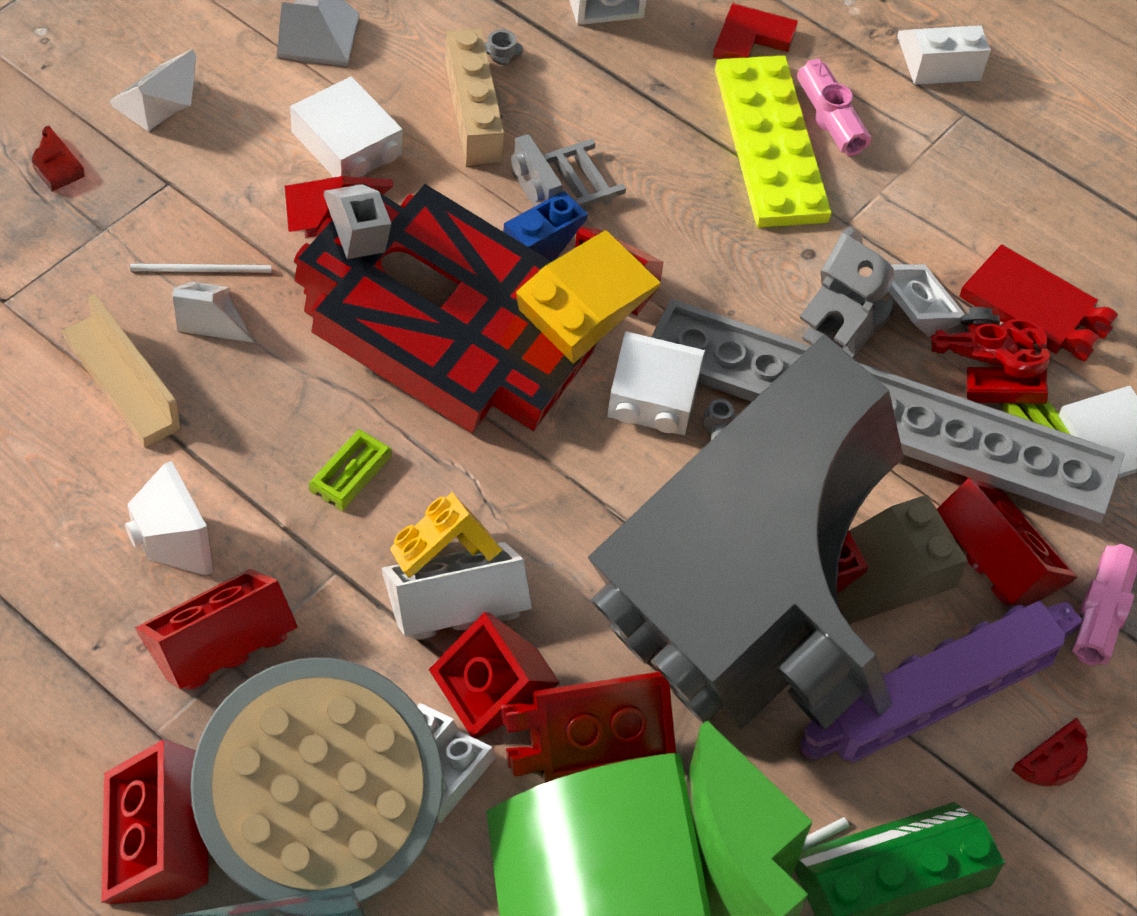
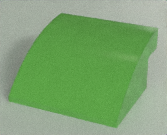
(744, 832)
(600, 844)

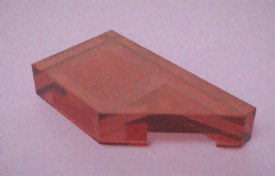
(55, 162)

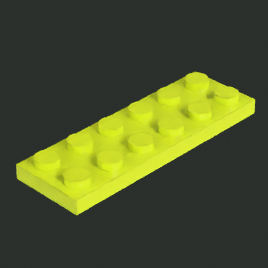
(772, 142)

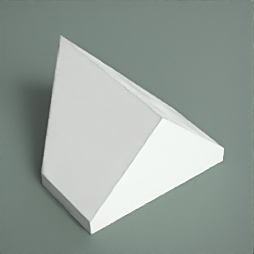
(208, 312)

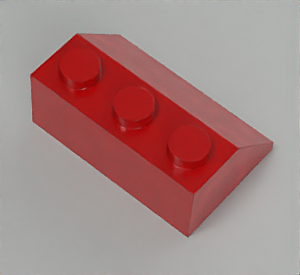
(1004, 544)
(218, 628)
(151, 828)

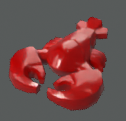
(999, 346)

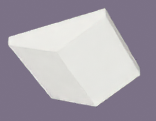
(924, 298)

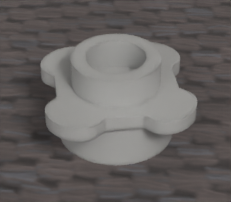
(502, 46)

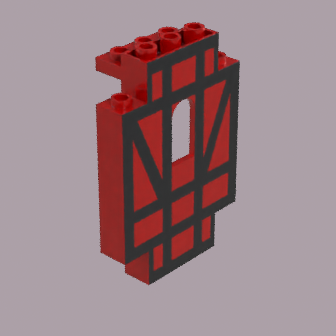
(451, 357)

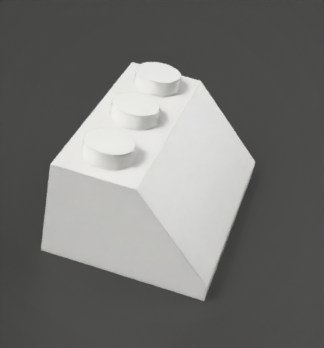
(457, 591)

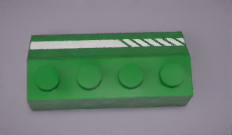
(901, 865)

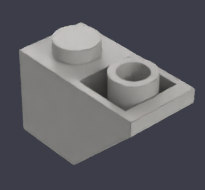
(359, 219)

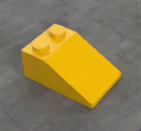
(585, 294)

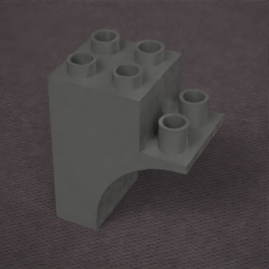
(745, 550)

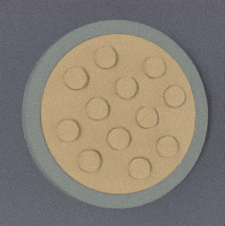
(316, 780)

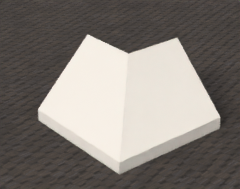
(159, 92)

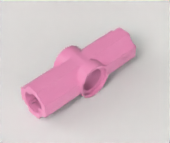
(833, 107)
(1106, 605)

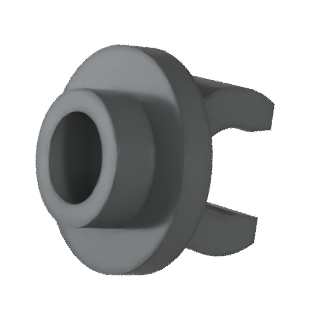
(979, 315)

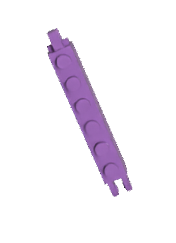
(949, 680)

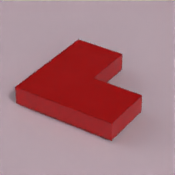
(750, 26)

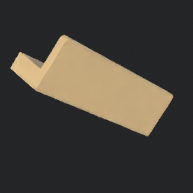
(123, 374)

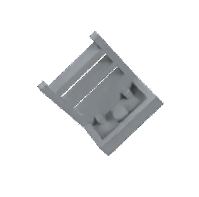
(541, 183)

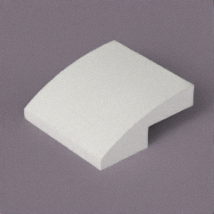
(1107, 421)

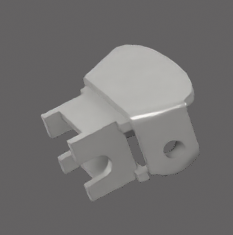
(848, 299)

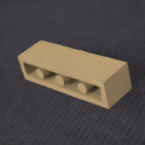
(474, 97)

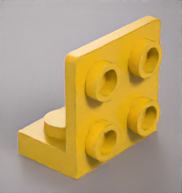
(442, 523)

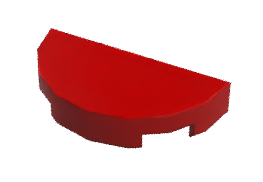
(1057, 758)

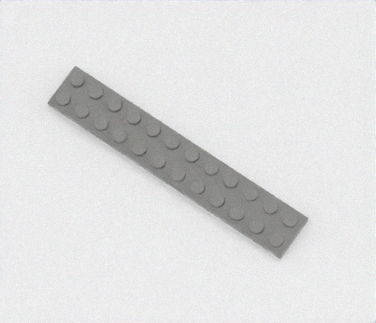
(930, 422)

